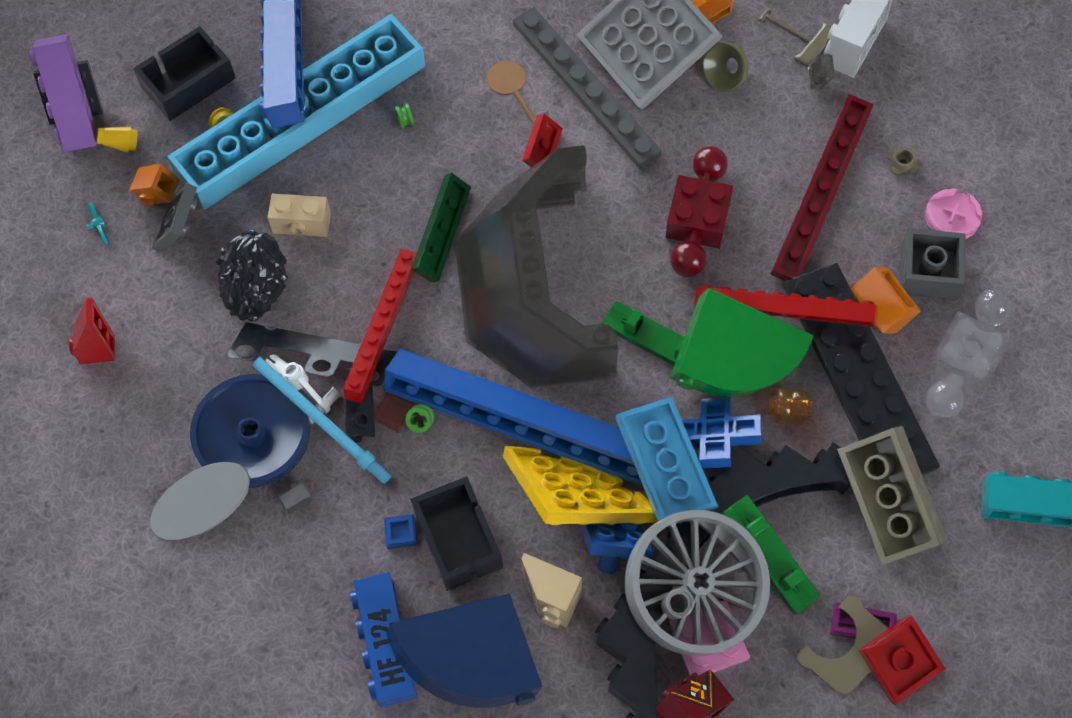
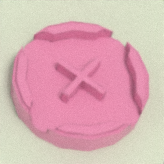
(953, 212)

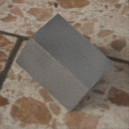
(295, 497)

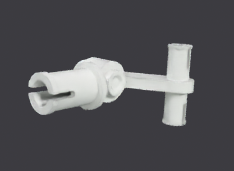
(299, 380)

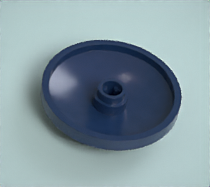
(251, 426)

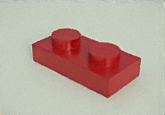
(542, 140)

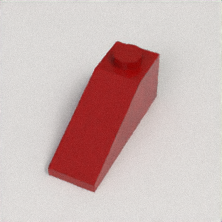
(92, 336)

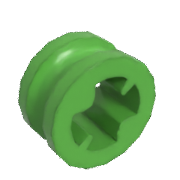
(404, 116)
(417, 426)

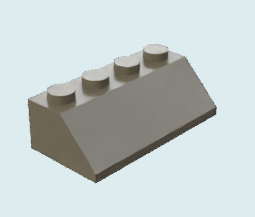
(892, 495)

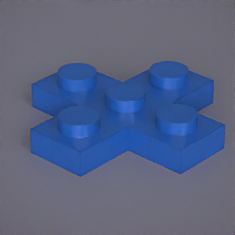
(719, 431)

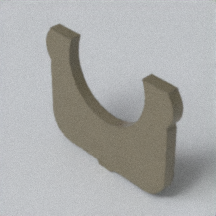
(849, 670)

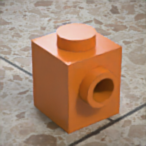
(154, 184)

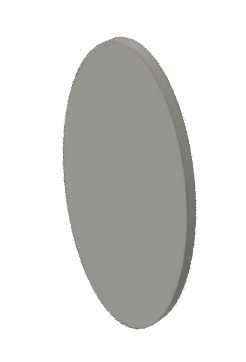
(200, 501)

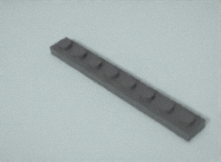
(587, 88)

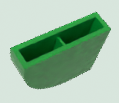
(736, 348)

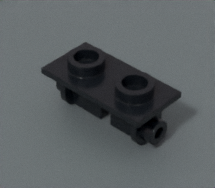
(360, 417)

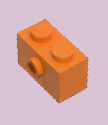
(894, 303)

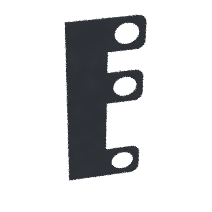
(320, 348)

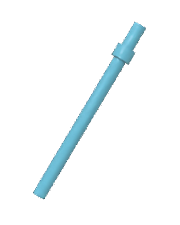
(364, 459)

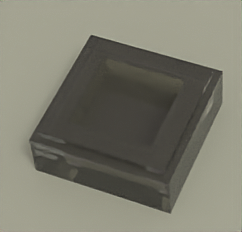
(821, 71)

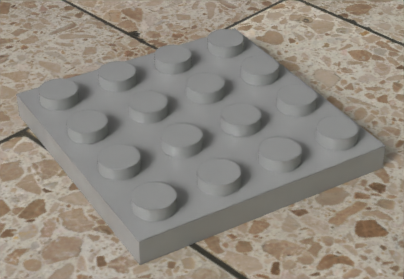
(648, 43)

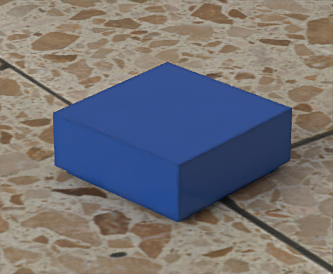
(400, 531)

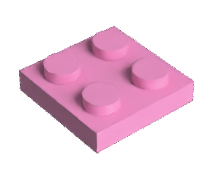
(715, 661)

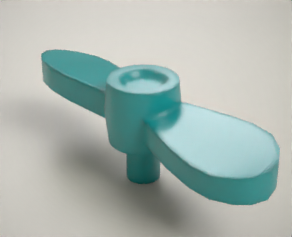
(97, 223)

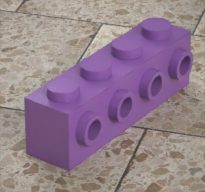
(65, 92)

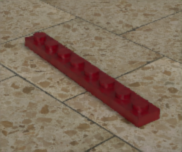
(822, 189)

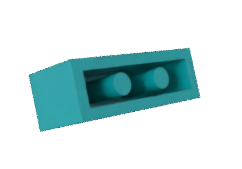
(1027, 499)

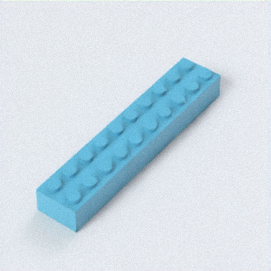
(333, 90)

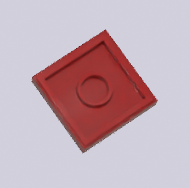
(902, 659)

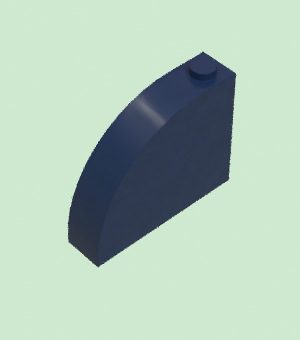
(468, 654)

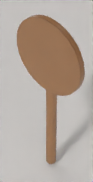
(506, 79)

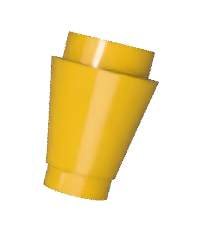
(118, 138)

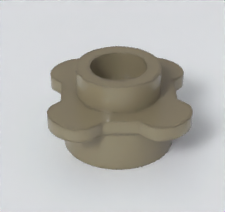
(902, 154)

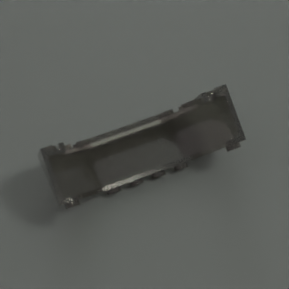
(507, 283)

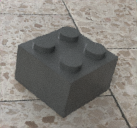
(933, 263)

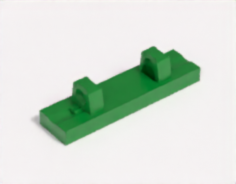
(650, 335)
(795, 588)

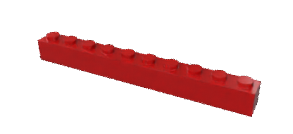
(802, 307)
(379, 327)

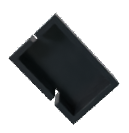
(192, 73)
(454, 535)

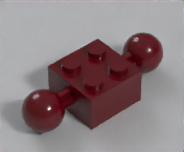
(699, 211)

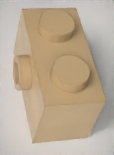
(299, 215)

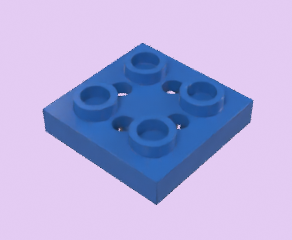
(612, 542)

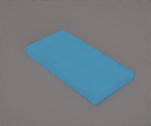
(665, 459)

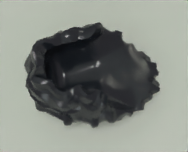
(251, 274)

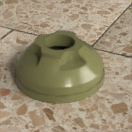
(715, 67)

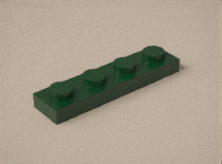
(441, 228)

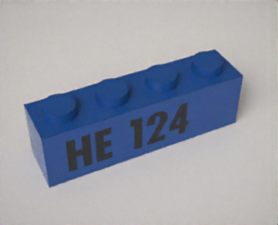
(378, 609)

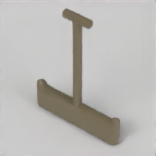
(815, 45)

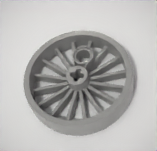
(737, 543)

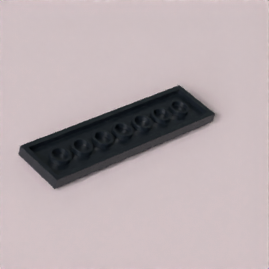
(859, 368)

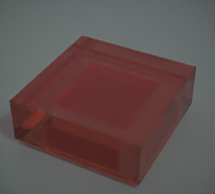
(392, 412)

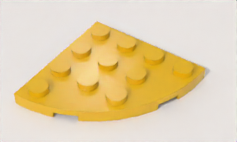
(575, 492)

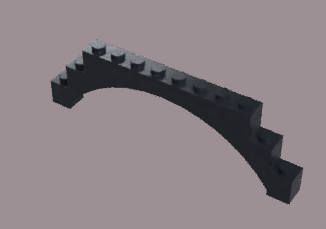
(782, 476)

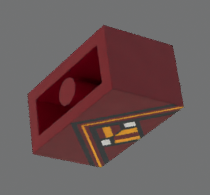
(697, 698)

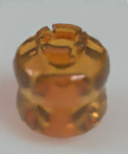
(790, 406)

